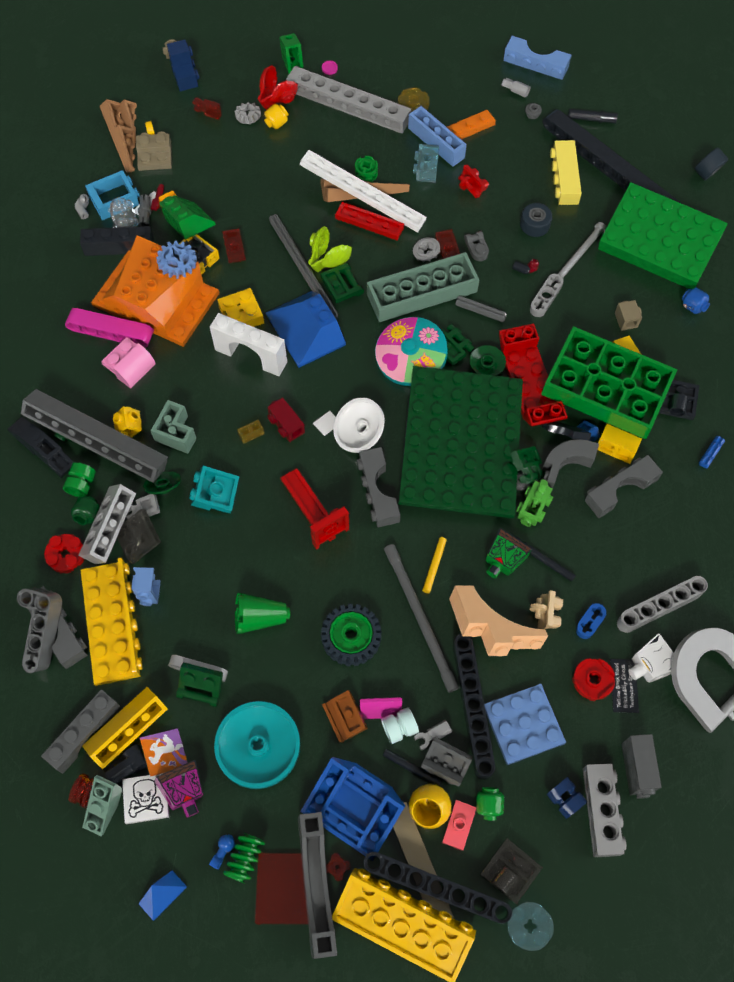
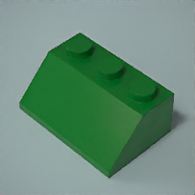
(185, 216)

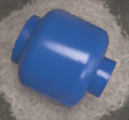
(695, 300)

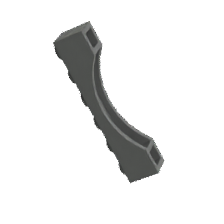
(315, 884)

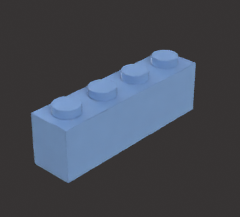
(435, 133)

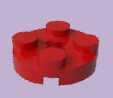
(56, 546)
(592, 690)

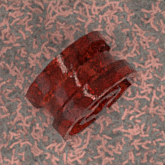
(81, 790)

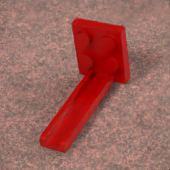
(324, 525)

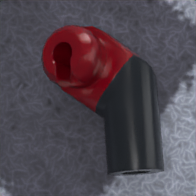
(528, 268)

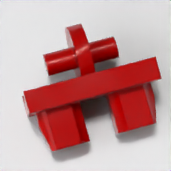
(471, 181)

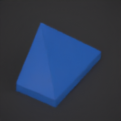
(162, 894)

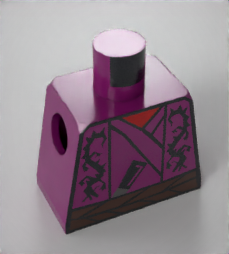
(181, 787)

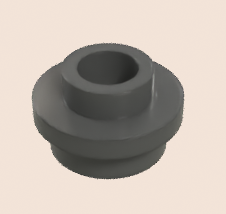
(533, 110)

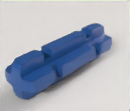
(711, 452)

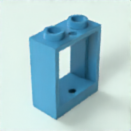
(109, 183)

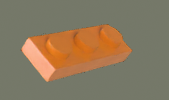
(472, 124)

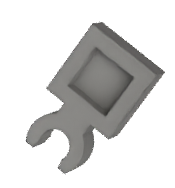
(147, 503)

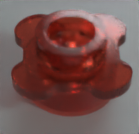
(343, 866)

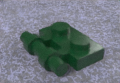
(455, 350)
(528, 461)

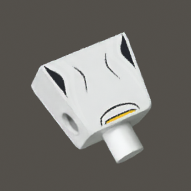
(652, 660)

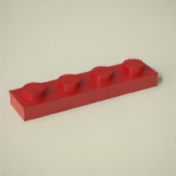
(369, 221)

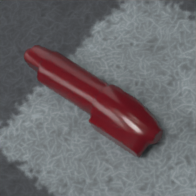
(155, 202)

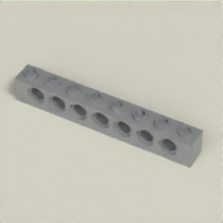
(350, 100)

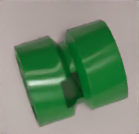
(79, 478)

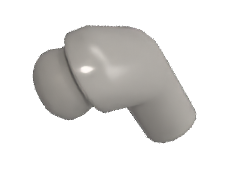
(81, 205)

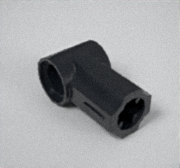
(131, 762)

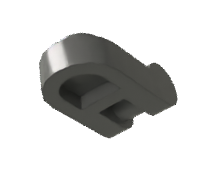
(480, 250)

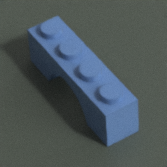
(553, 64)

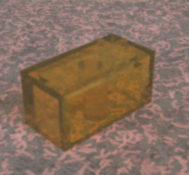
(250, 431)

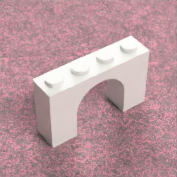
(230, 332)

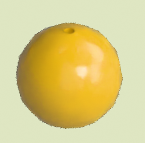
(430, 806)

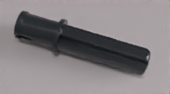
(593, 116)

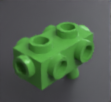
(537, 498)

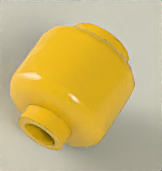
(276, 116)

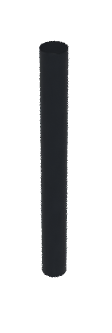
(549, 562)

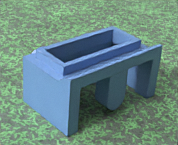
(145, 586)

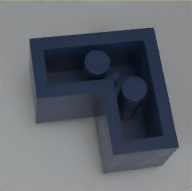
(183, 65)

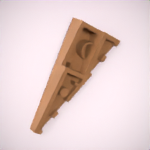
(120, 122)
(333, 193)

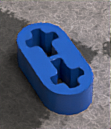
(587, 619)

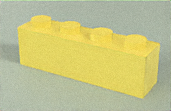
(566, 172)

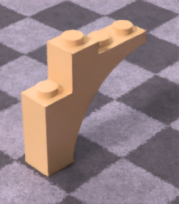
(498, 633)

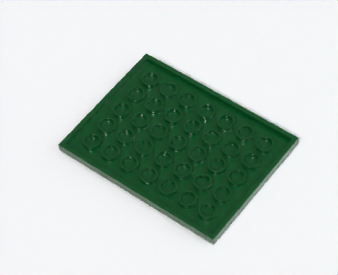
(461, 442)

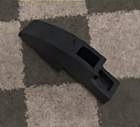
(41, 445)

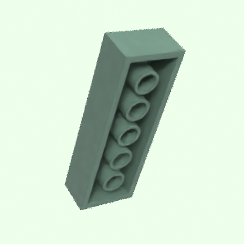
(422, 287)

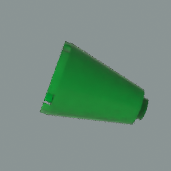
(258, 613)

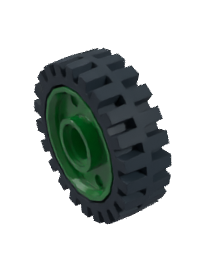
(353, 650)

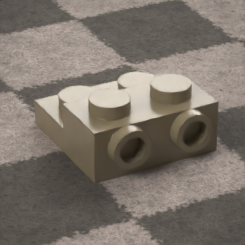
(154, 151)

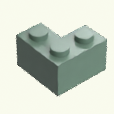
(170, 428)

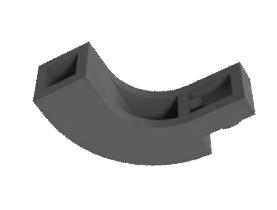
(569, 452)

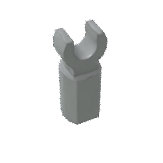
(516, 87)
(439, 731)

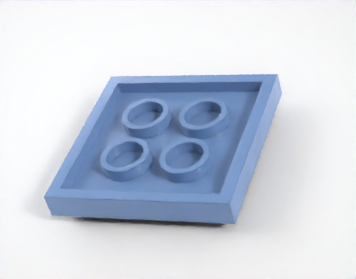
(524, 724)

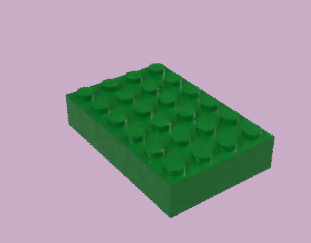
(662, 236)
(609, 382)

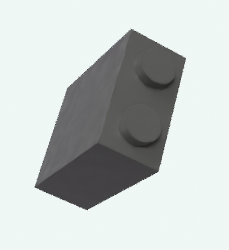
(641, 766)

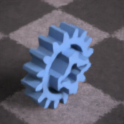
(176, 259)

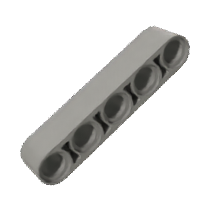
(668, 597)

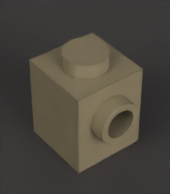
(628, 315)

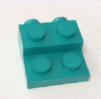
(214, 489)

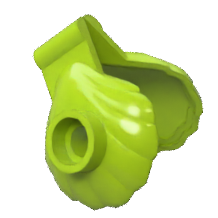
(333, 258)

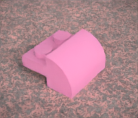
(129, 362)

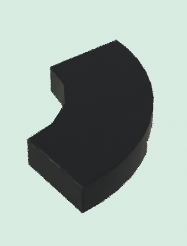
(568, 430)

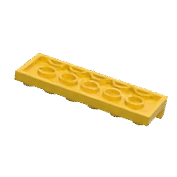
(111, 623)
(404, 924)

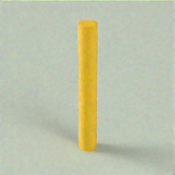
(434, 565)

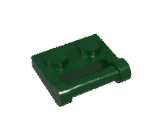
(337, 285)
(202, 679)

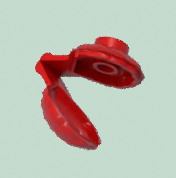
(272, 94)

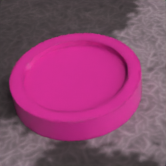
(329, 67)

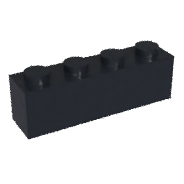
(112, 240)

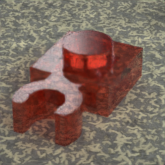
(210, 108)

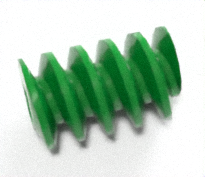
(244, 857)

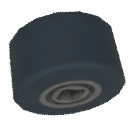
(711, 163)
(536, 219)

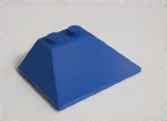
(307, 328)
(355, 805)

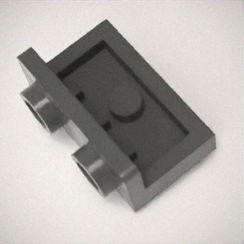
(446, 762)

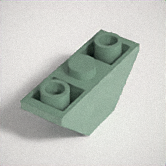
(101, 805)

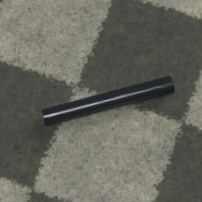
(412, 767)

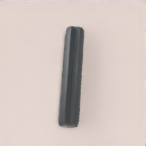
(481, 308)

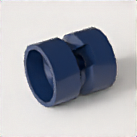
(572, 804)

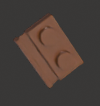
(344, 716)

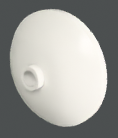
(353, 419)

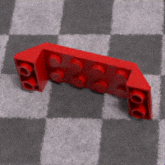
(525, 363)

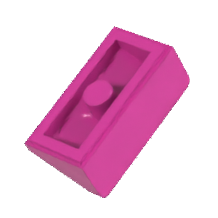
(380, 707)

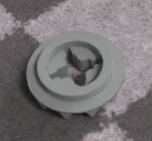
(253, 115)
(422, 245)

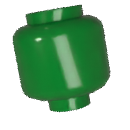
(490, 803)

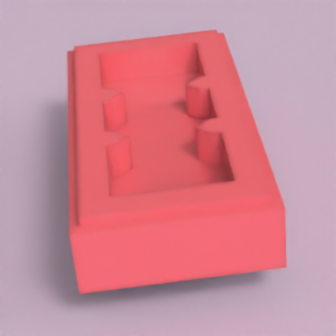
(459, 825)

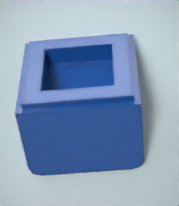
(590, 428)

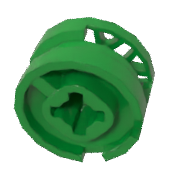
(366, 168)

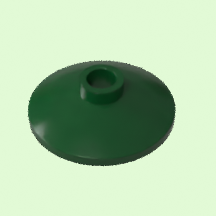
(489, 355)
(163, 484)

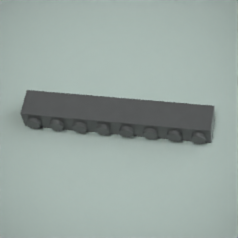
(94, 435)

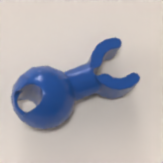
(226, 844)

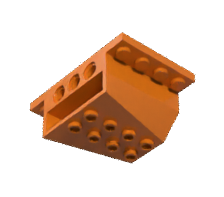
(147, 296)

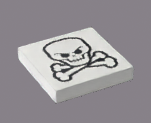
(143, 800)

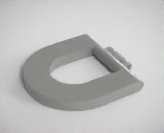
(685, 677)

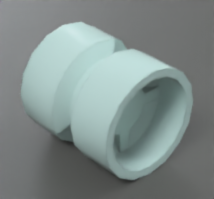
(401, 725)

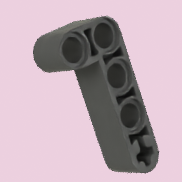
(37, 655)

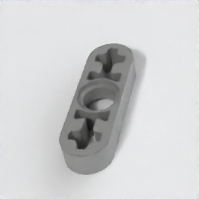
(546, 302)
(176, 662)

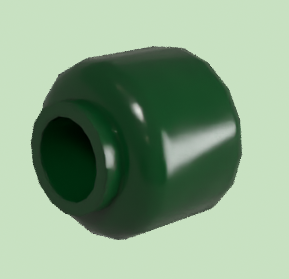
(85, 510)

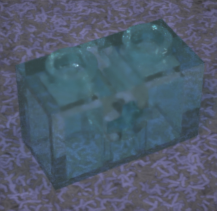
(426, 163)

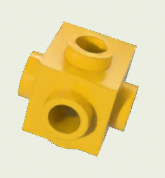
(127, 421)

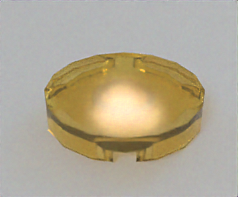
(414, 98)

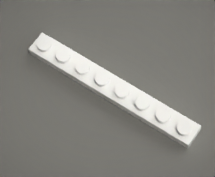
(363, 191)

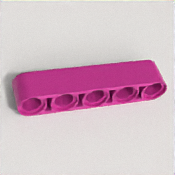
(108, 327)

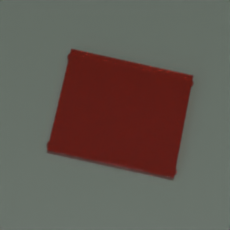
(280, 890)

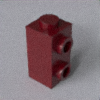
(286, 419)

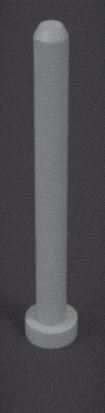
(599, 229)

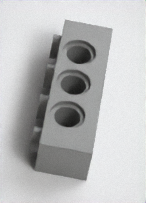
(107, 524)
(601, 844)

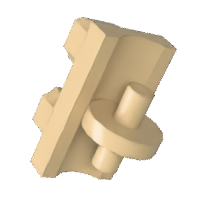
(545, 608)

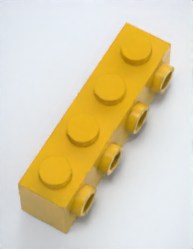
(124, 727)

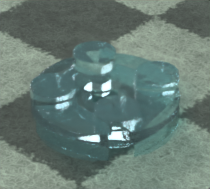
(539, 936)

